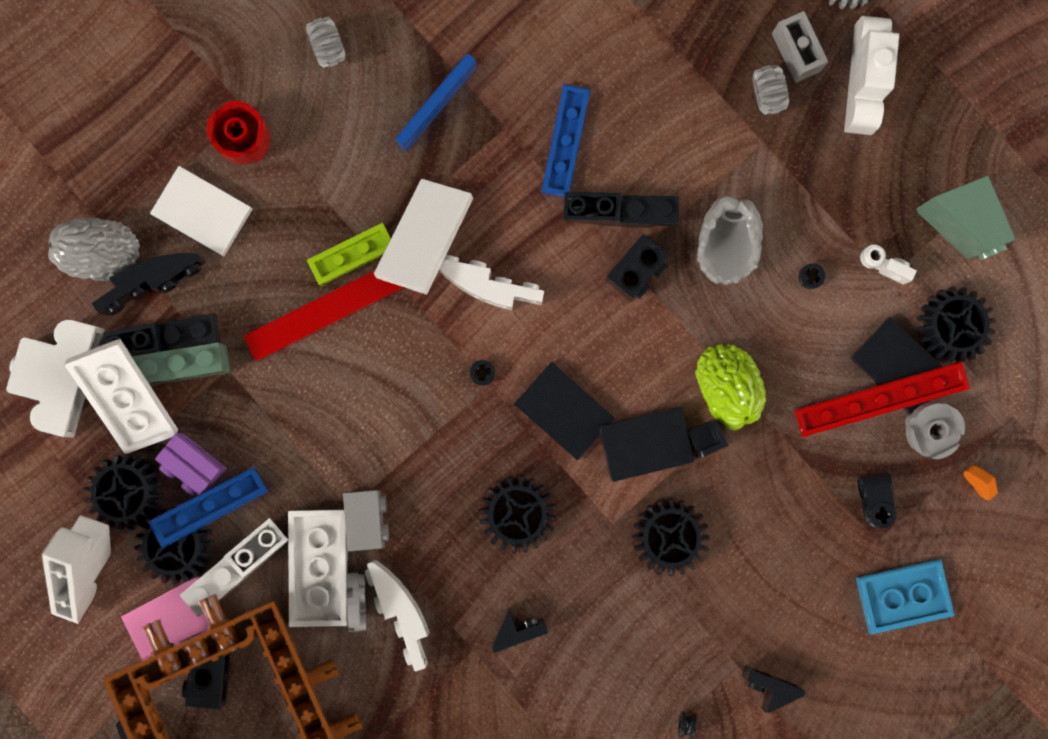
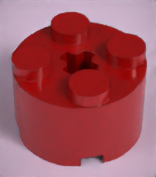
(230, 120)

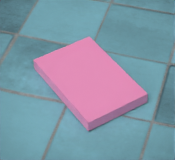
(174, 613)

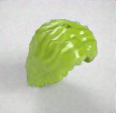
(731, 385)

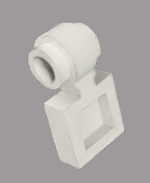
(895, 269)

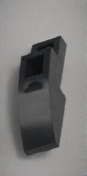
(621, 210)
(155, 273)
(168, 335)

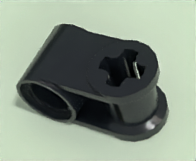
(877, 496)

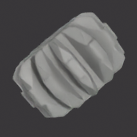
(325, 42)
(770, 89)

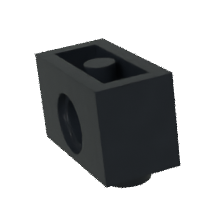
(207, 694)

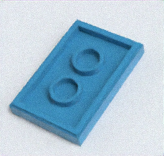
(905, 596)

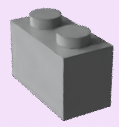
(799, 47)
(365, 520)

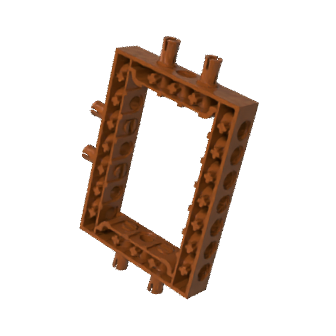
(131, 684)

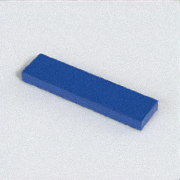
(436, 102)
(565, 141)
(207, 507)

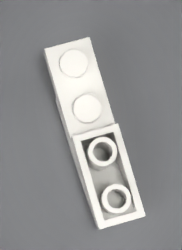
(476, 281)
(235, 566)
(397, 601)

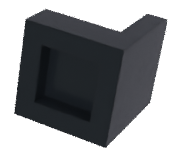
(707, 438)

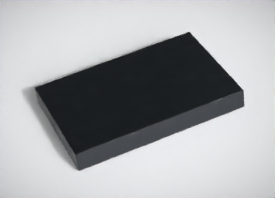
(893, 355)
(563, 411)
(646, 444)

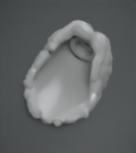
(730, 240)
(92, 248)

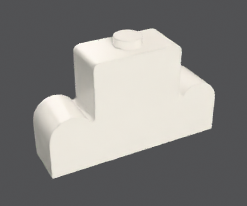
(870, 73)
(42, 376)
(72, 566)

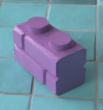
(190, 464)

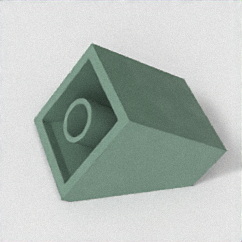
(970, 219)

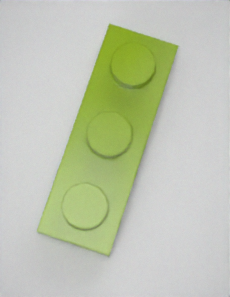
(350, 254)

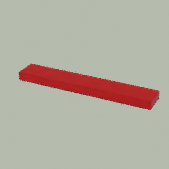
(318, 315)
(882, 399)

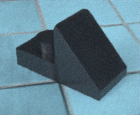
(510, 635)
(778, 691)

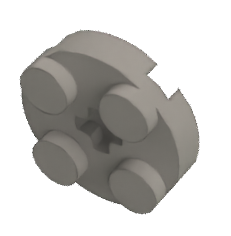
(919, 425)
(356, 602)

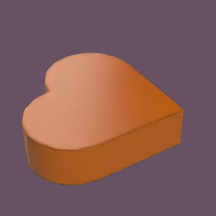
(982, 481)

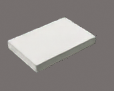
(201, 211)

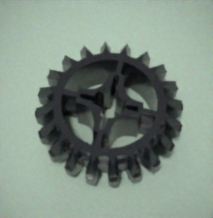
(969, 307)
(120, 482)
(678, 526)
(529, 534)
(183, 554)

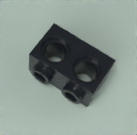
(632, 264)

